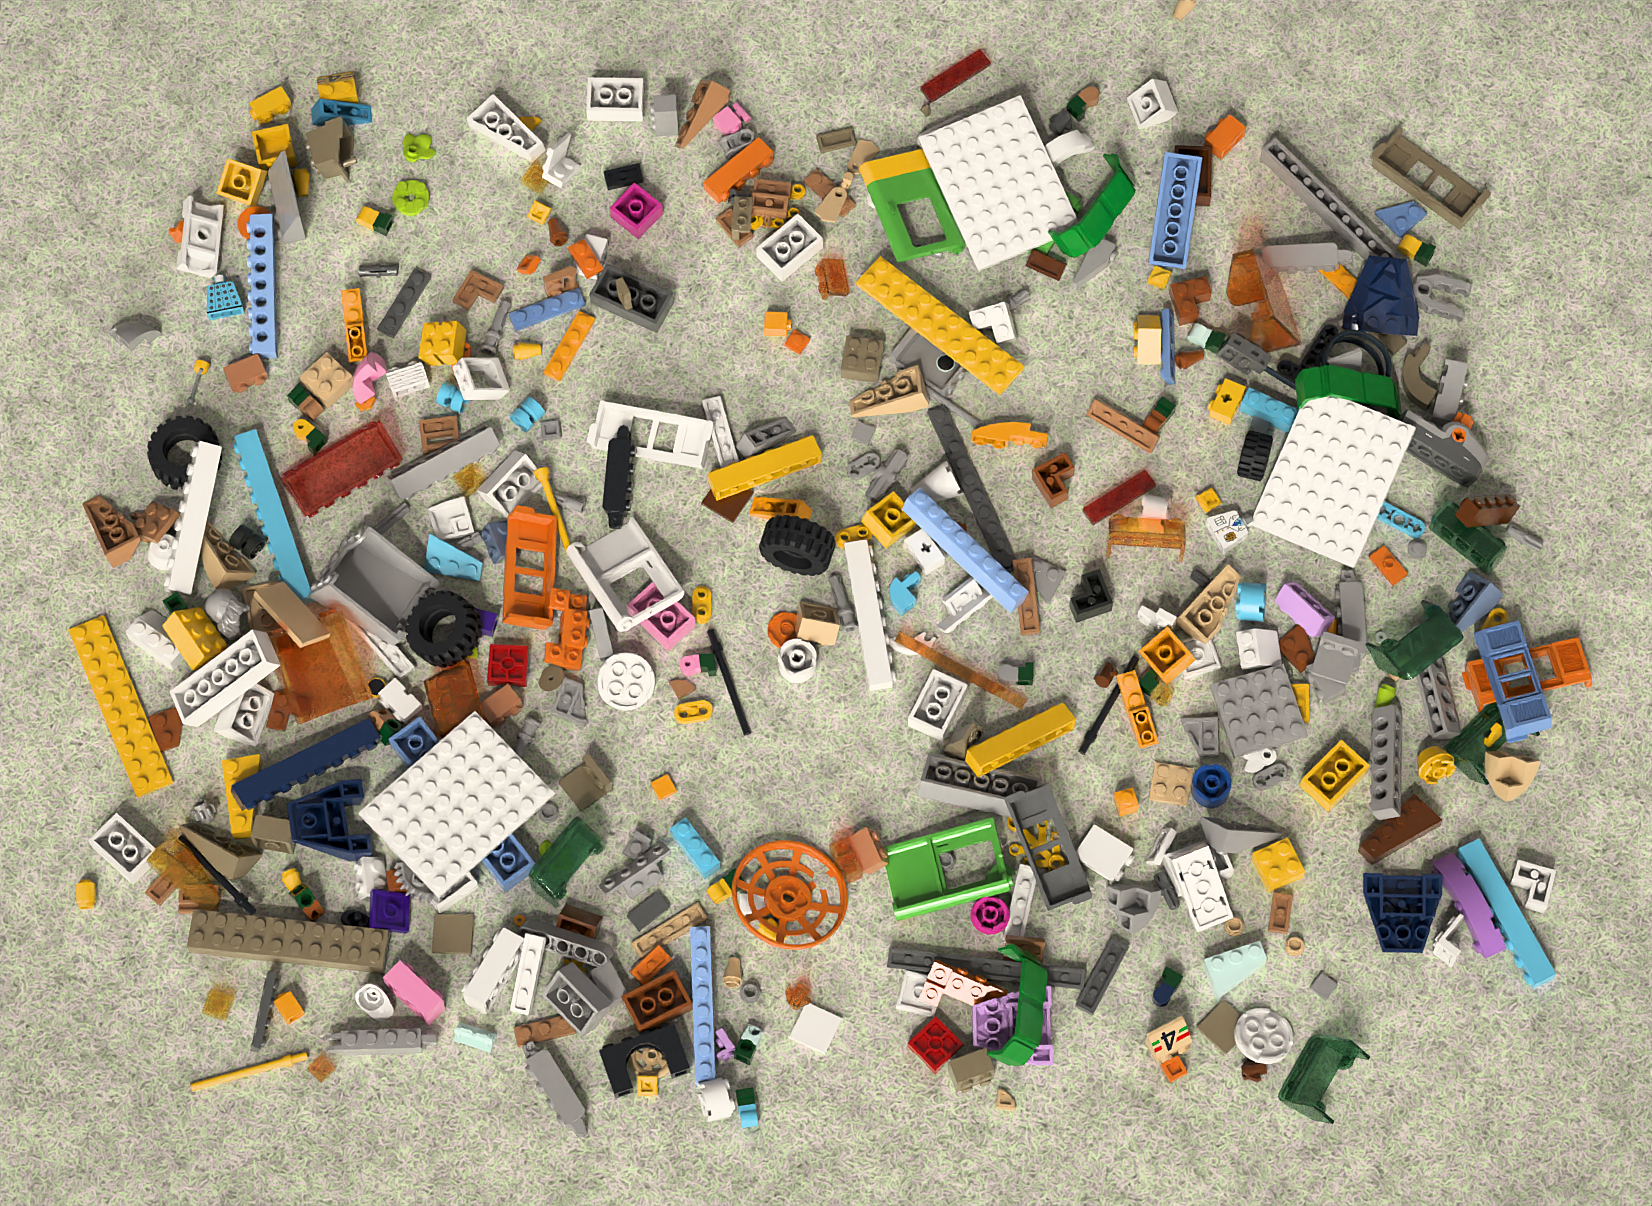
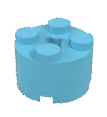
(1251, 601)

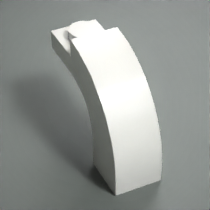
(1067, 146)

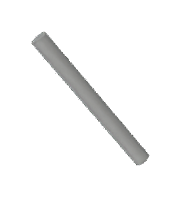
(954, 408)

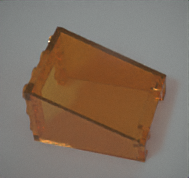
(1256, 281)
(320, 674)

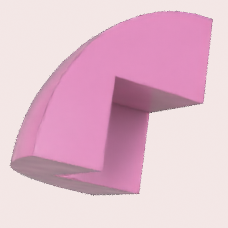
(366, 372)

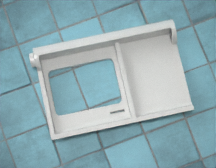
(616, 557)

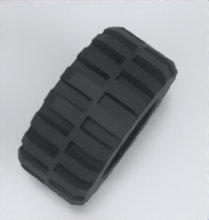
(166, 437)
(797, 545)
(428, 614)

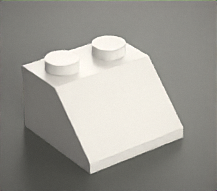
(1152, 104)
(1258, 649)

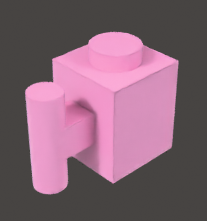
(729, 122)

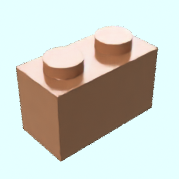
(245, 373)
(500, 706)
(869, 850)

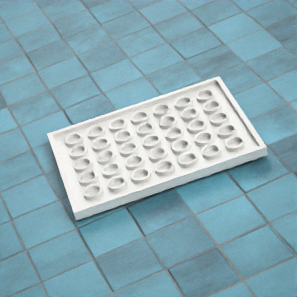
(998, 182)
(1333, 477)
(456, 804)

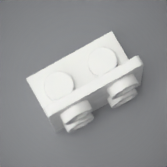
(557, 167)
(1445, 949)

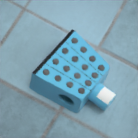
(223, 299)

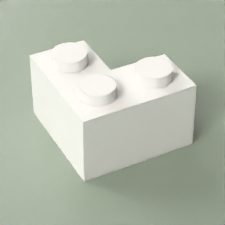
(998, 318)
(1537, 881)

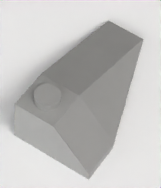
(1235, 836)

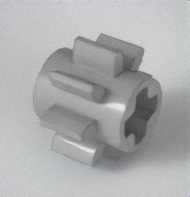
(204, 811)

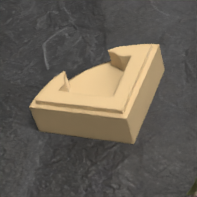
(1004, 1100)

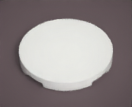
(625, 681)
(1263, 1035)

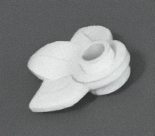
(1257, 761)

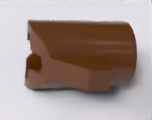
(1105, 675)
(1253, 1070)

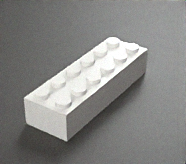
(225, 678)

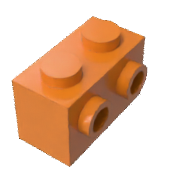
(1225, 136)

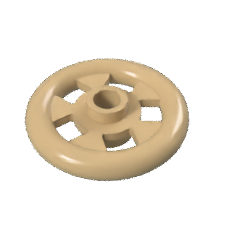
(647, 1070)

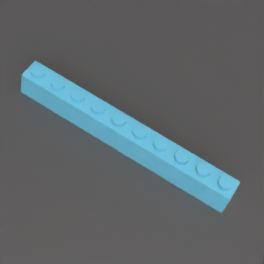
(272, 514)

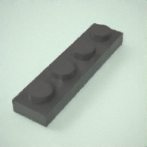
(404, 303)
(1102, 976)
(265, 1004)

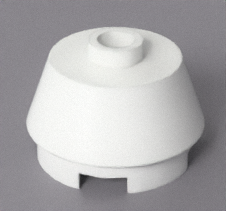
(159, 553)

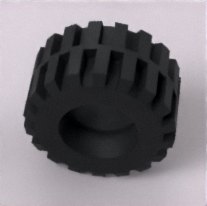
(1254, 455)

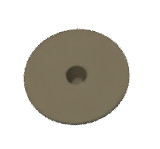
(551, 678)

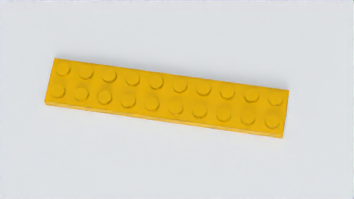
(940, 325)
(120, 706)

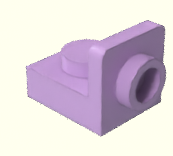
(724, 1042)

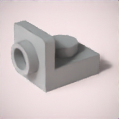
(638, 845)

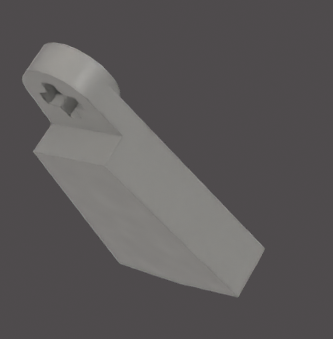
(601, 633)

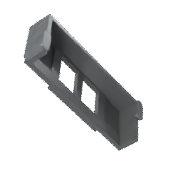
(1063, 883)

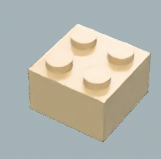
(326, 380)

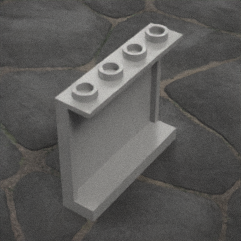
(919, 351)

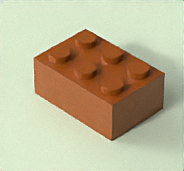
(657, 1002)

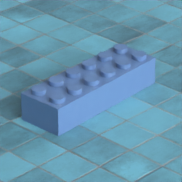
(1175, 210)

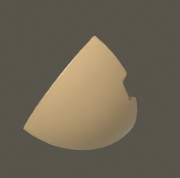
(1509, 773)

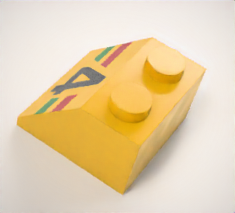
(338, 87)

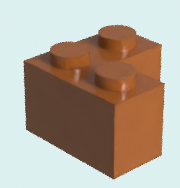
(1186, 296)
(1050, 479)

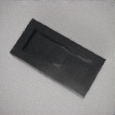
(623, 176)

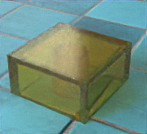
(533, 178)
(468, 480)
(218, 1005)

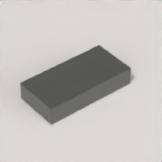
(648, 911)

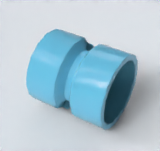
(451, 396)
(527, 414)

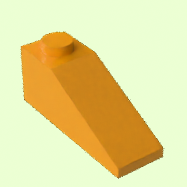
(772, 507)

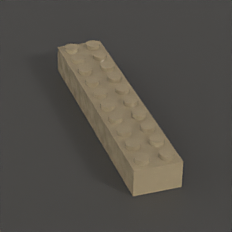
(288, 941)

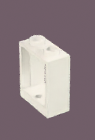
(491, 368)

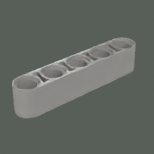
(574, 943)

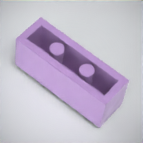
(1304, 609)

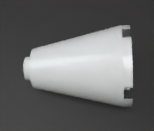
(939, 484)

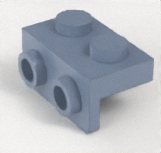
(495, 536)

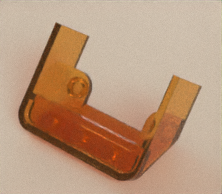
(1146, 533)

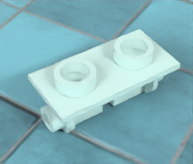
(474, 1037)

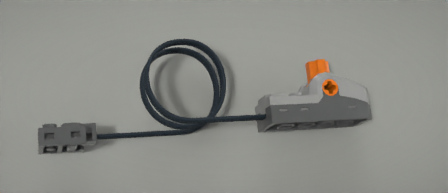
(1449, 450)

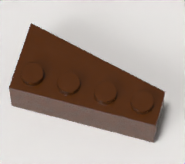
(1399, 831)

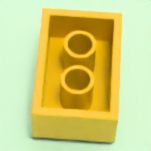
(194, 636)
(1334, 775)

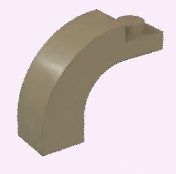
(1414, 387)

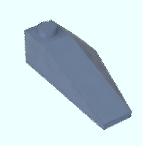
(1474, 600)

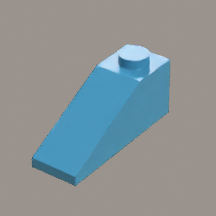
(351, 113)

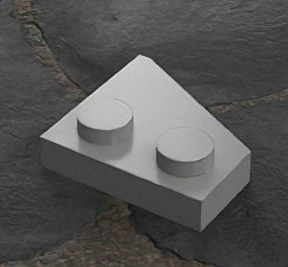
(1046, 579)
(570, 702)
(1203, 734)

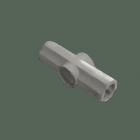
(886, 475)

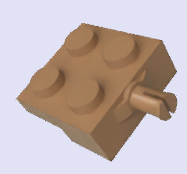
(770, 200)
(154, 522)

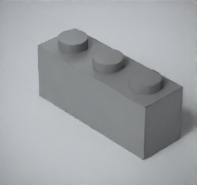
(664, 115)

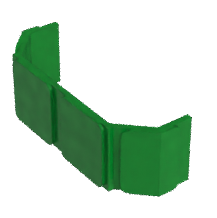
(1101, 214)
(1348, 385)
(1029, 1011)

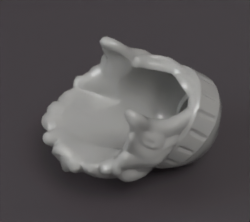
(226, 612)

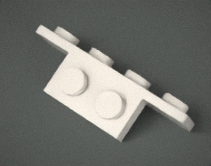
(963, 603)

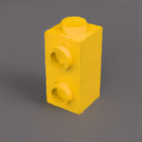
(270, 105)

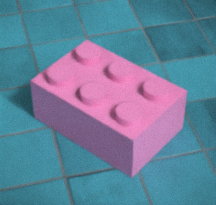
(667, 625)
(415, 992)

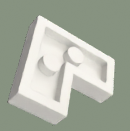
(1159, 620)

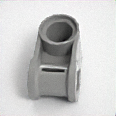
(735, 142)

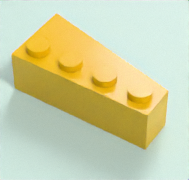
(235, 771)

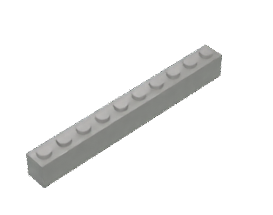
(1323, 201)

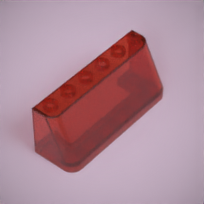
(341, 468)

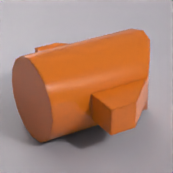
(177, 232)

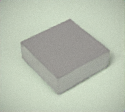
(550, 430)
(863, 433)
(1323, 986)

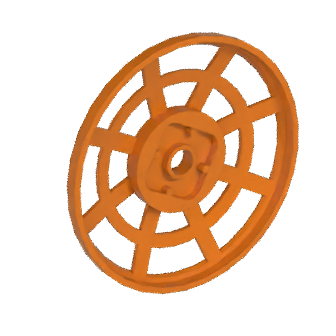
(790, 886)

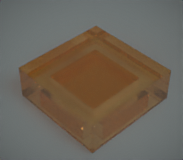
(321, 1069)

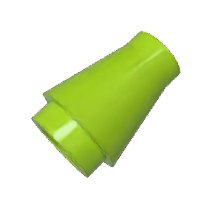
(1385, 696)

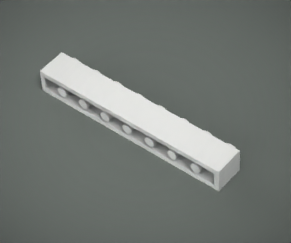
(192, 518)
(868, 615)

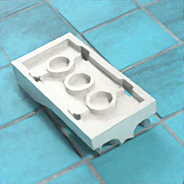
(1201, 887)

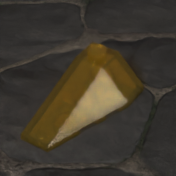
(181, 869)

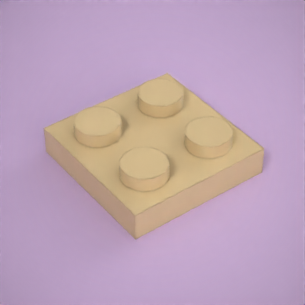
(1171, 784)

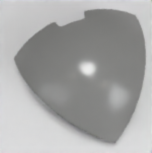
(133, 333)
(1132, 905)

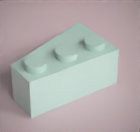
(1233, 967)

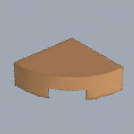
(681, 688)

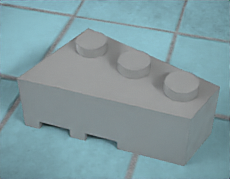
(1449, 392)

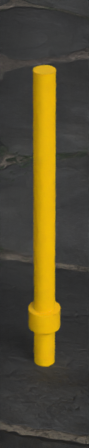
(286, 1061)

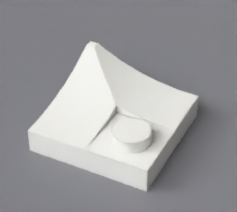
(450, 519)

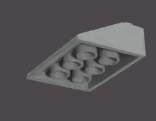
(285, 201)

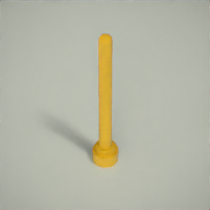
(542, 475)

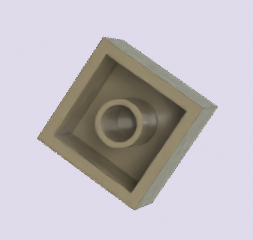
(862, 359)
(272, 834)
(971, 1070)

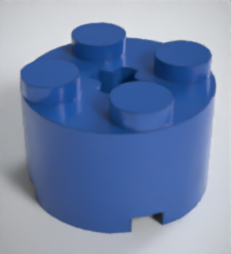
(1211, 775)

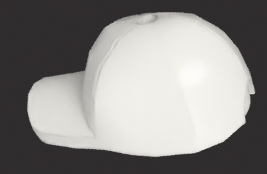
(375, 1005)

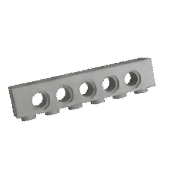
(1438, 700)
(1386, 762)

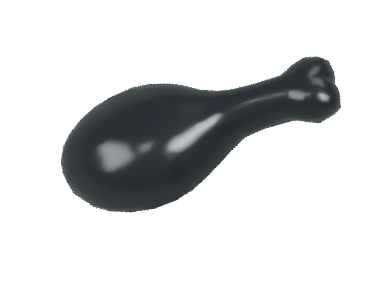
(355, 918)

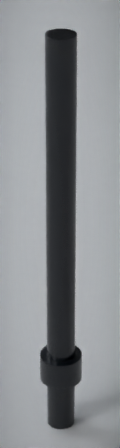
(717, 649)
(1091, 734)
(238, 897)

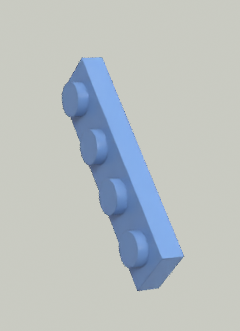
(547, 309)
(1168, 341)

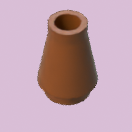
(557, 233)
(1185, 359)

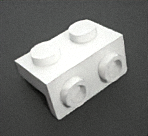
(369, 875)

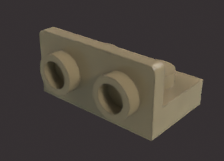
(741, 216)

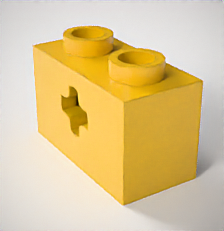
(1225, 411)

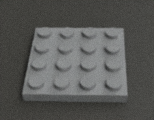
(1258, 711)

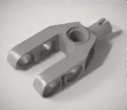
(1440, 282)

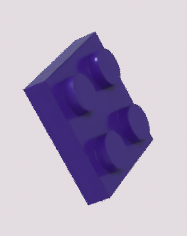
(389, 911)

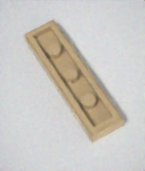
(669, 930)

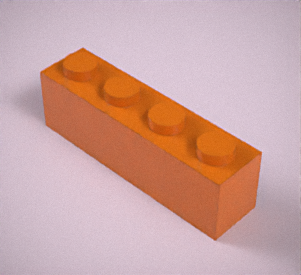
(739, 170)

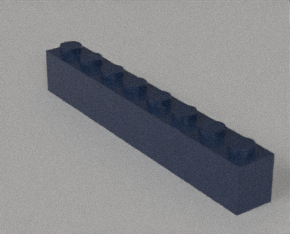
(305, 764)

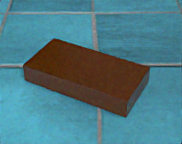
(1046, 264)

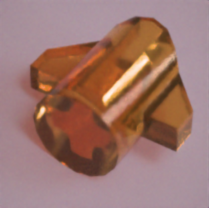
(797, 996)

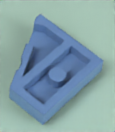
(1401, 217)

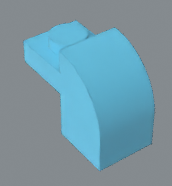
(900, 593)

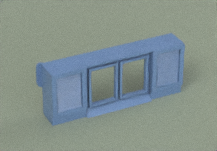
(1520, 713)

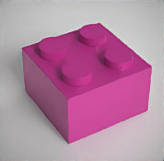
(636, 210)

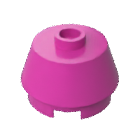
(990, 915)

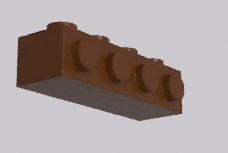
(1487, 510)

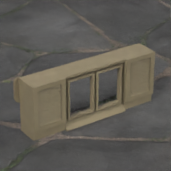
(1400, 155)

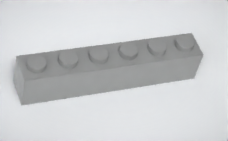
(443, 462)

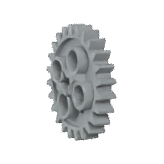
(407, 878)

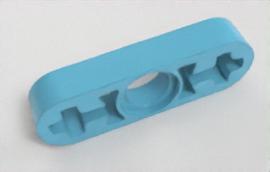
(1401, 527)

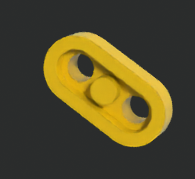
(852, 534)
(701, 604)
(1497, 612)
(692, 710)

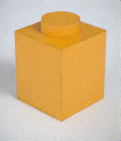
(776, 324)
(1126, 802)
(288, 1007)

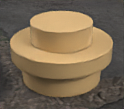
(1234, 926)
(1294, 946)

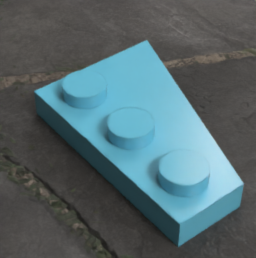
(450, 561)

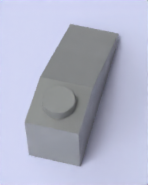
(1094, 262)
(764, 437)

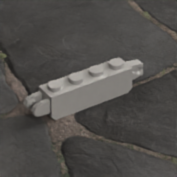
(1305, 257)
(1351, 613)
(381, 1041)
(557, 1089)

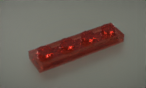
(955, 76)
(1119, 497)

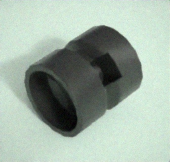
(244, 540)

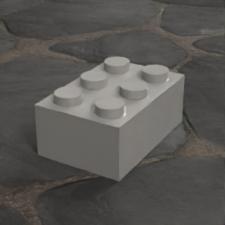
(577, 999)

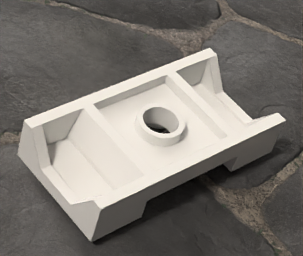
(196, 254)

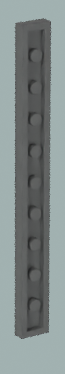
(972, 487)
(987, 968)

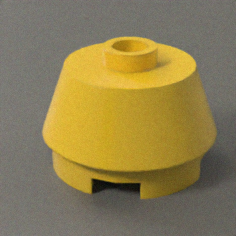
(1435, 764)

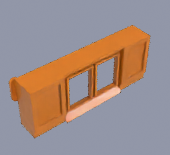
(534, 533)
(1566, 660)

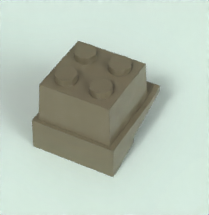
(332, 149)

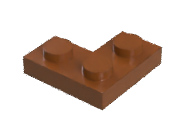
(279, 712)

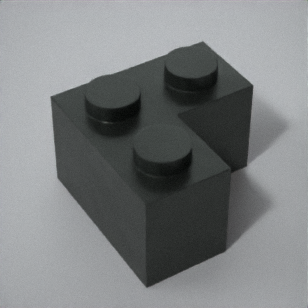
(1095, 599)

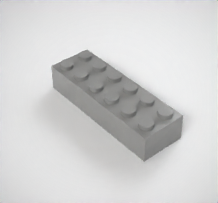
(957, 784)

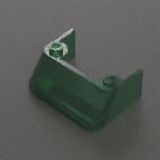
(1420, 646)
(1469, 746)
(563, 859)
(1314, 1073)

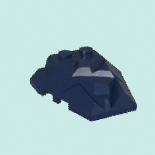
(1383, 299)
(1402, 903)

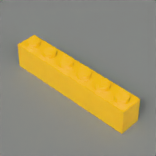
(764, 467)
(1020, 739)

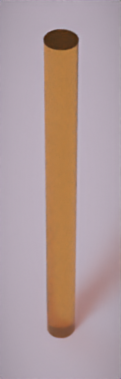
(960, 670)

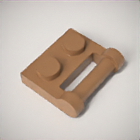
(554, 282)
(435, 429)

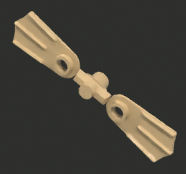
(832, 205)

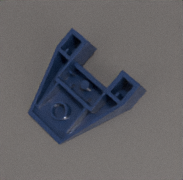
(321, 821)

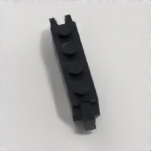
(618, 477)

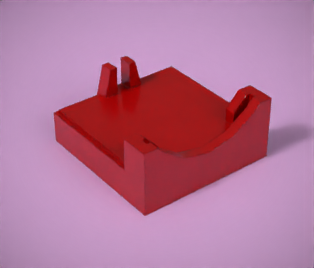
(507, 665)
(935, 1045)

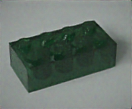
(1473, 543)

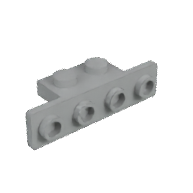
(638, 874)

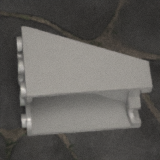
(373, 584)

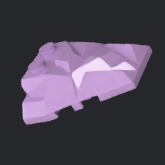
(996, 1022)

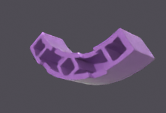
(1471, 904)

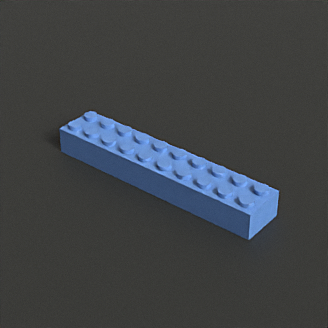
(508, 861)

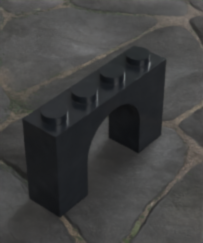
(663, 1040)

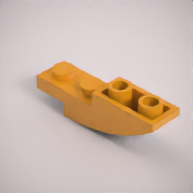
(354, 324)
(1001, 433)
(1136, 709)

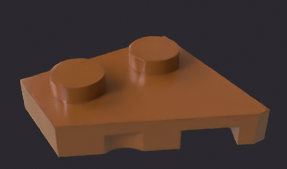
(1297, 648)
(167, 729)

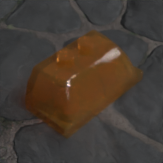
(452, 697)

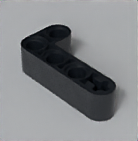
(1311, 355)

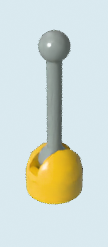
(200, 367)

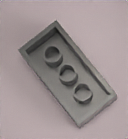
(649, 301)

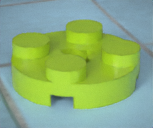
(402, 203)

